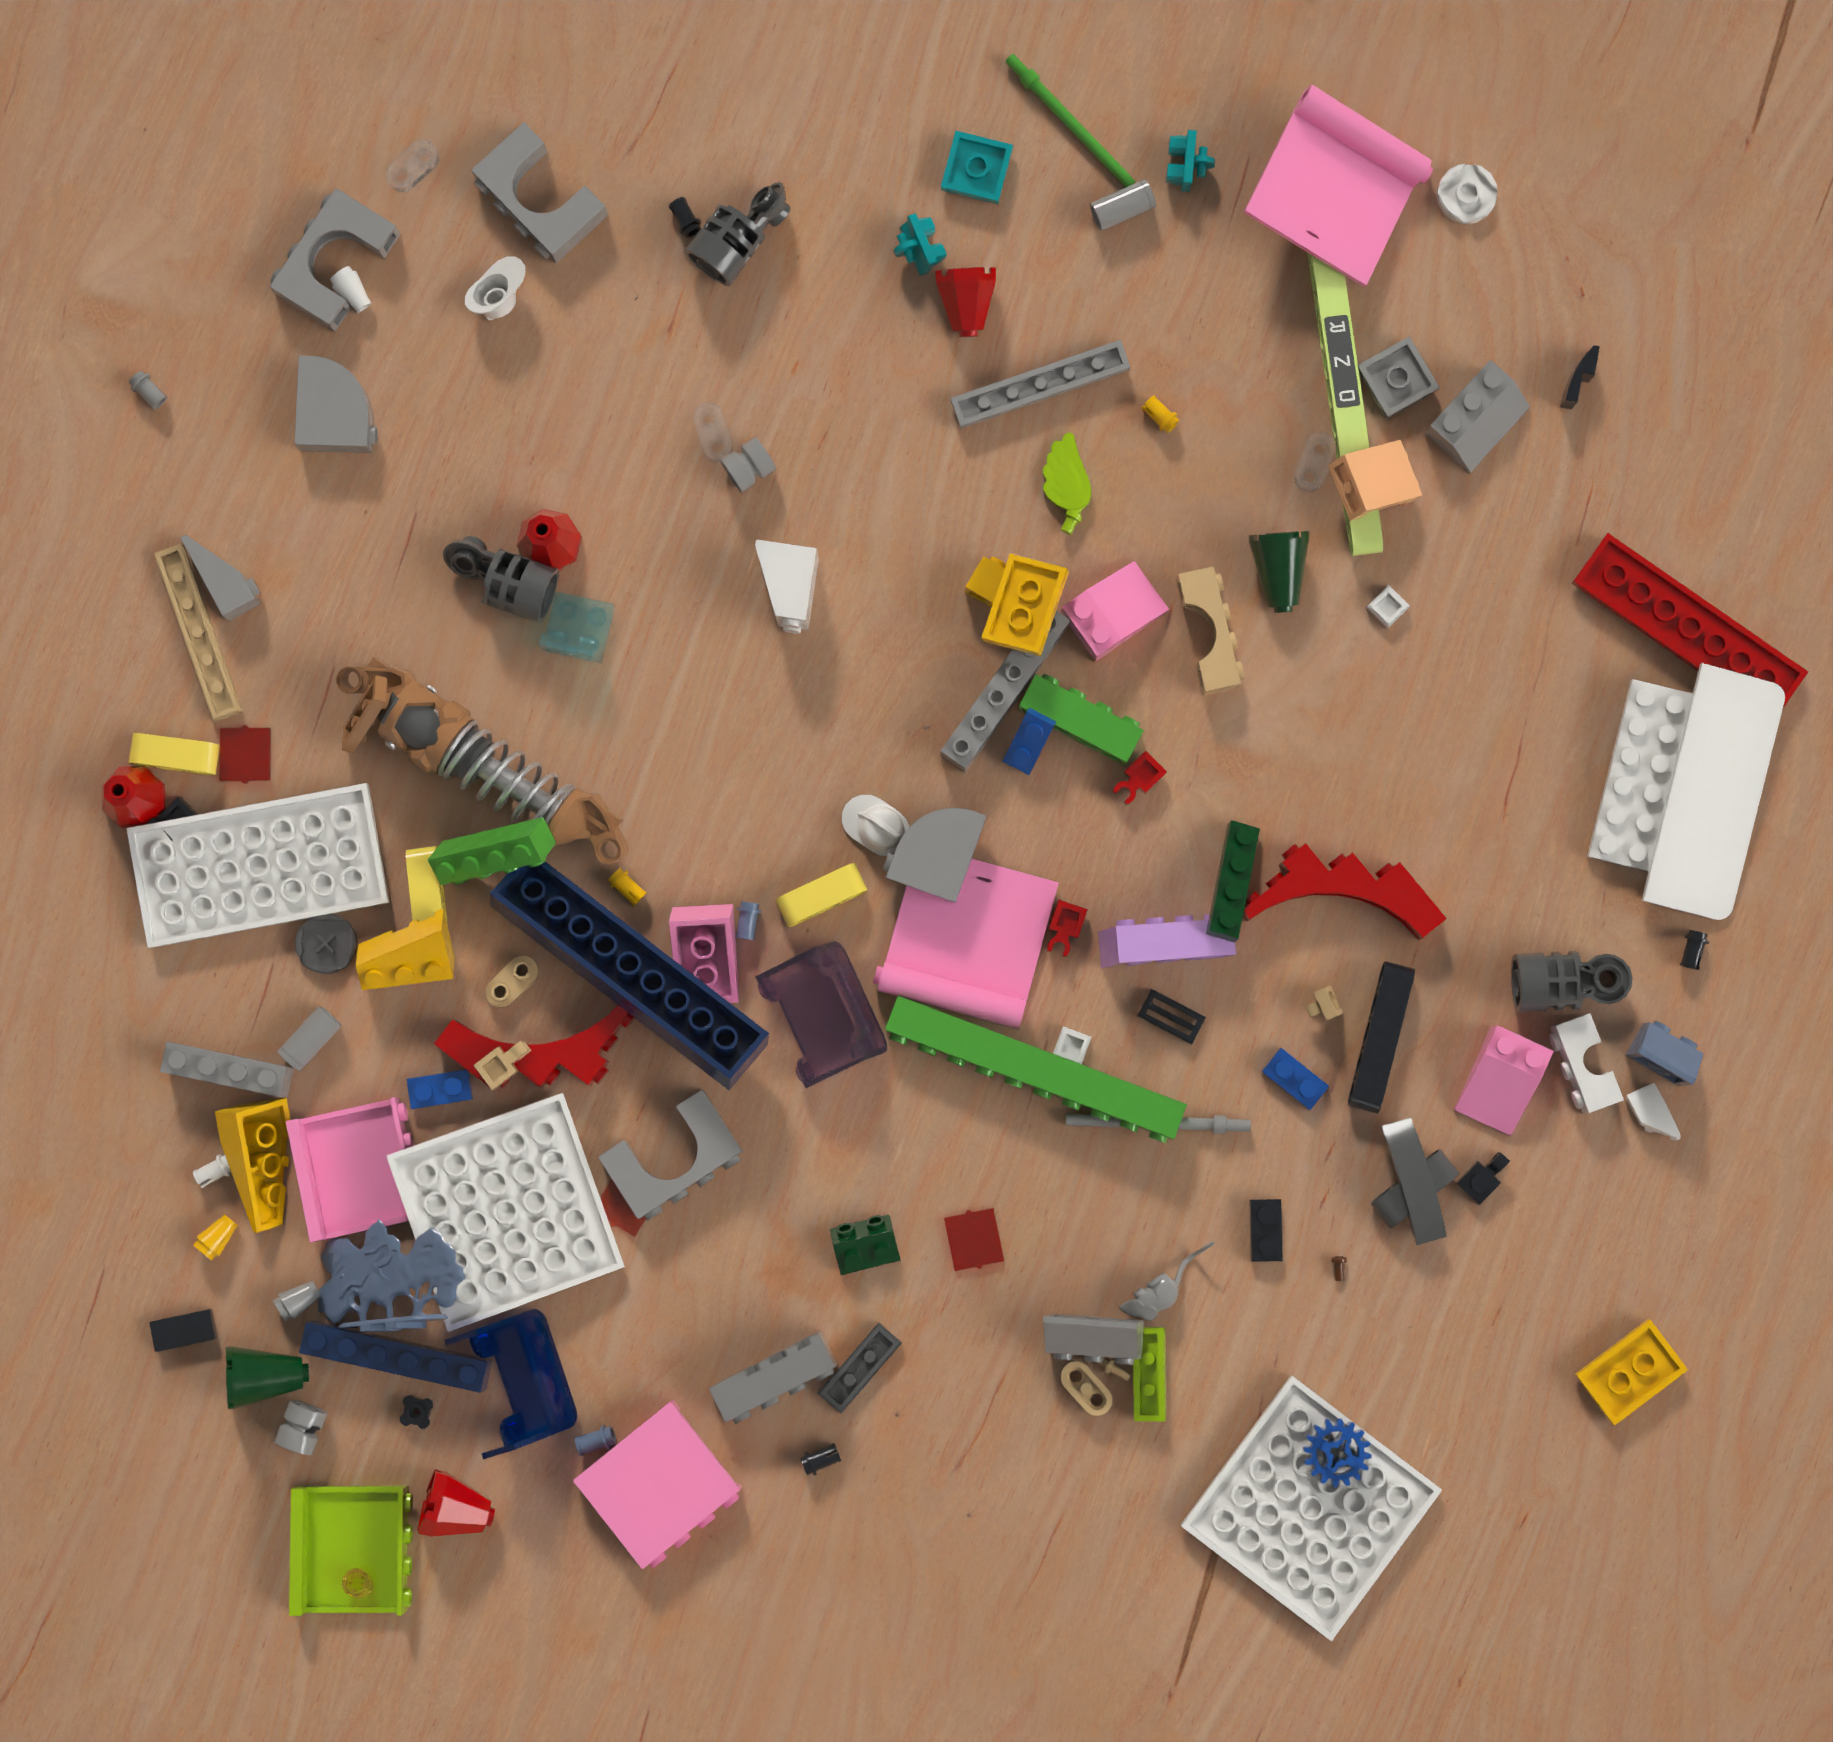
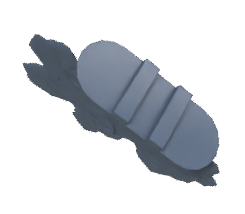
(382, 1273)

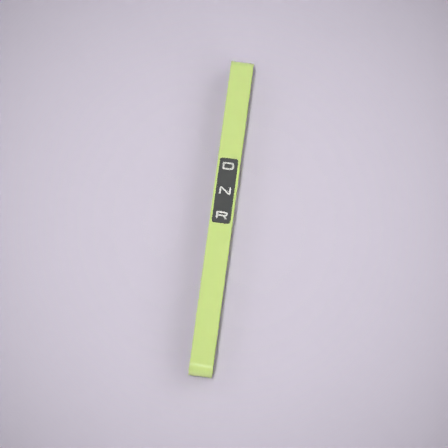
(1343, 388)

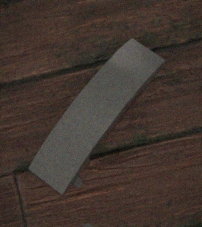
(1414, 1180)

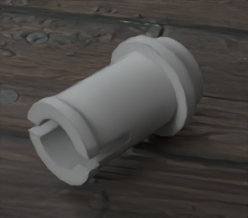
(147, 389)

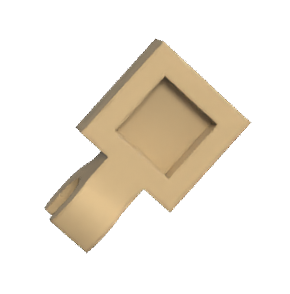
(500, 1066)

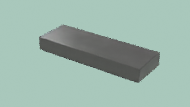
(859, 1367)

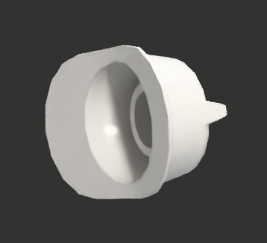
(496, 290)
(874, 824)

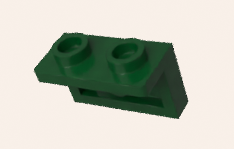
(864, 1244)

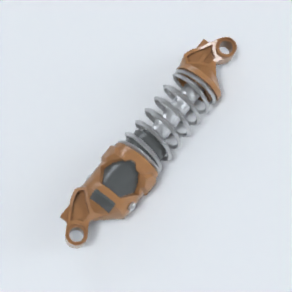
(448, 742)

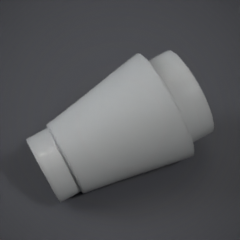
(296, 1300)

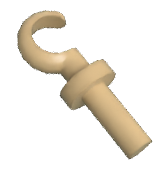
(1110, 1367)

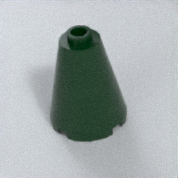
(1280, 566)
(261, 1375)

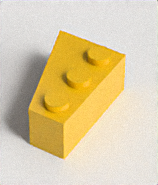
(407, 956)

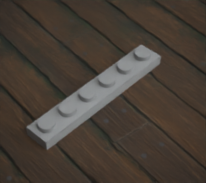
(1040, 384)

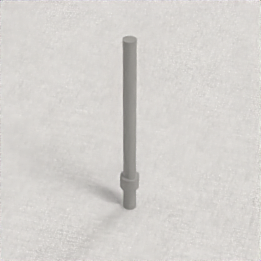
(1217, 1124)

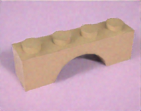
(1201, 593)

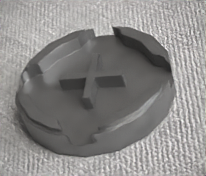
(326, 944)

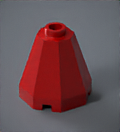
(966, 297)
(549, 539)
(133, 796)
(453, 1508)

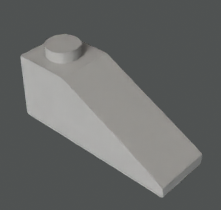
(228, 586)

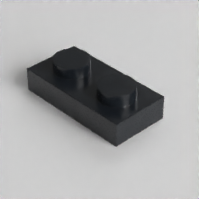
(1265, 1230)

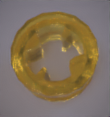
(367, 1586)

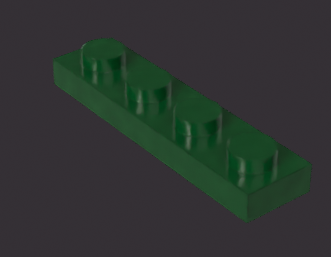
(1232, 881)

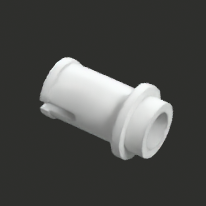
(212, 1171)

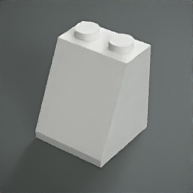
(790, 580)

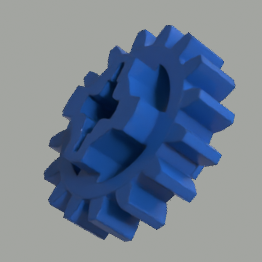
(1343, 1439)

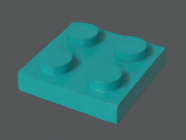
(976, 167)

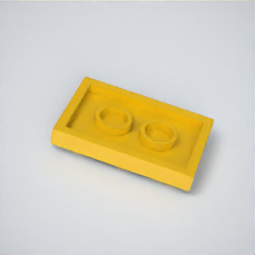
(1025, 604)
(1631, 1372)

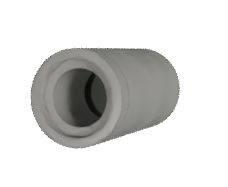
(1122, 205)
(309, 1038)

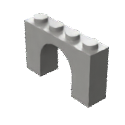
(338, 219)
(552, 231)
(647, 1193)

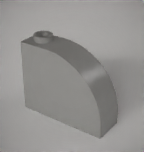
(332, 409)
(936, 852)

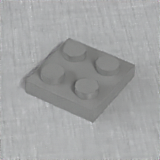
(1397, 377)

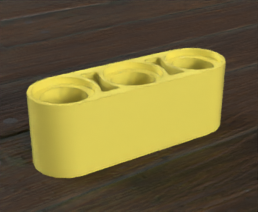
(174, 754)
(424, 888)
(821, 895)

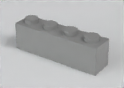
(227, 1069)

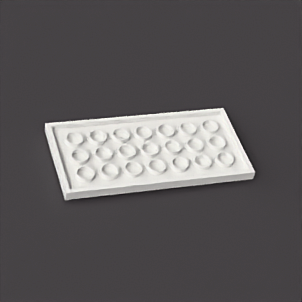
(258, 865)

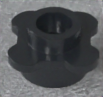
(424, 1407)

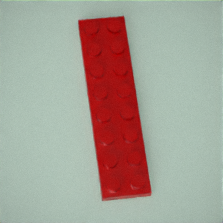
(1680, 617)

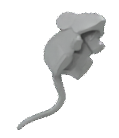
(1159, 1293)

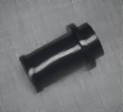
(688, 223)
(1694, 949)
(818, 1459)

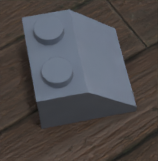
(1665, 1054)

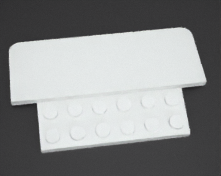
(1688, 787)

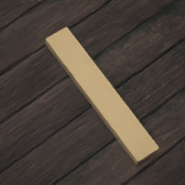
(198, 632)

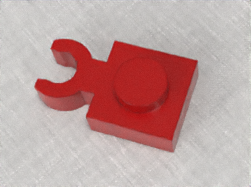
(1142, 775)
(1066, 922)

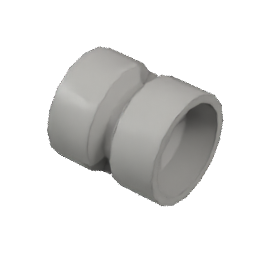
(750, 463)
(300, 1427)

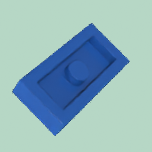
(1029, 741)
(1295, 1078)
(439, 1089)

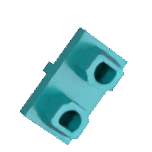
(1185, 147)
(915, 246)

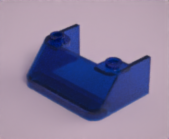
(530, 1377)

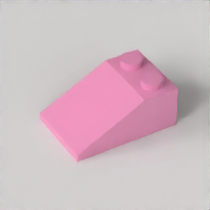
(1114, 610)
(706, 946)
(1503, 1079)

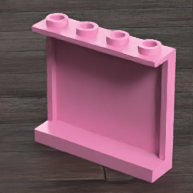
(345, 1167)
(658, 1486)

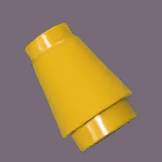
(215, 1237)

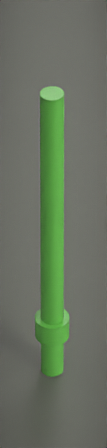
(1030, 80)

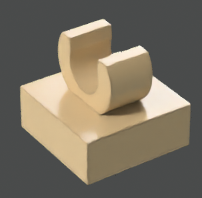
(1325, 1003)

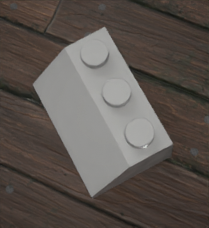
(1478, 417)
(1093, 1338)

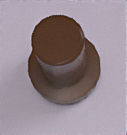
(1339, 1267)

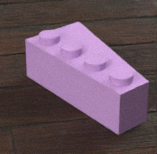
(1160, 942)

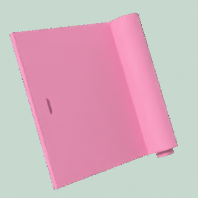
(1336, 184)
(972, 952)

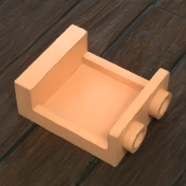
(1375, 479)

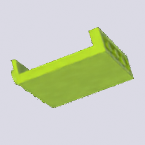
(348, 1530)

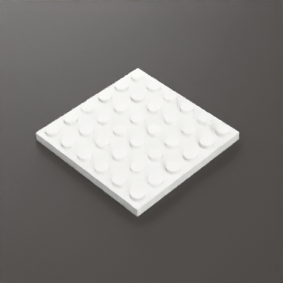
(511, 1206)
(1303, 1538)

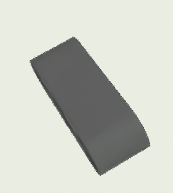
(1391, 1203)

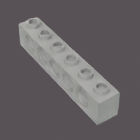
(998, 699)

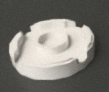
(1467, 193)

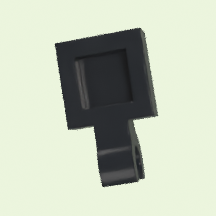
(1480, 1179)

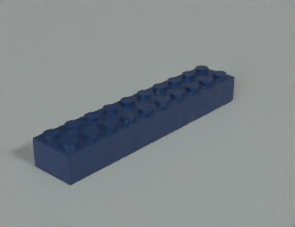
(630, 971)

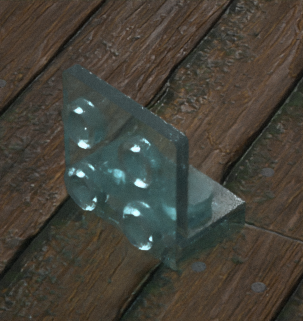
(578, 627)

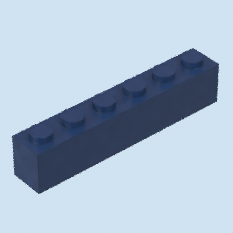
(396, 1356)

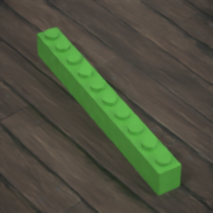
(1035, 1068)

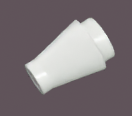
(349, 286)

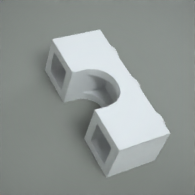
(1590, 1090)

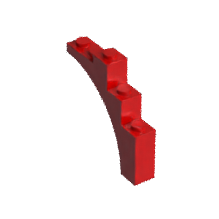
(1392, 892)
(577, 1053)

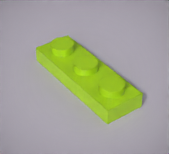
(1150, 1377)

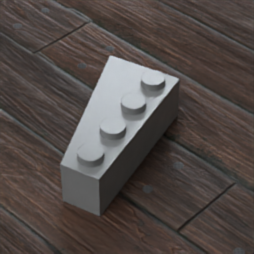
(774, 1376)

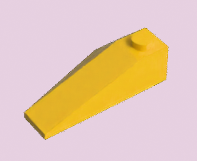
(255, 1149)

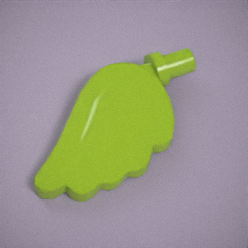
(1067, 481)

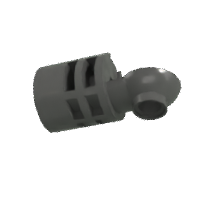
(732, 238)
(510, 579)
(1565, 980)

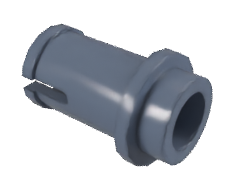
(747, 920)
(595, 1440)

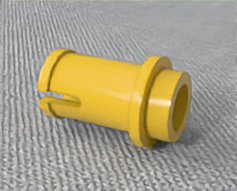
(1160, 414)
(626, 886)

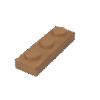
(365, 714)

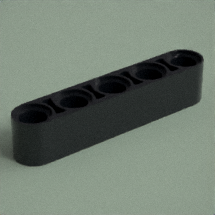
(1381, 1037)

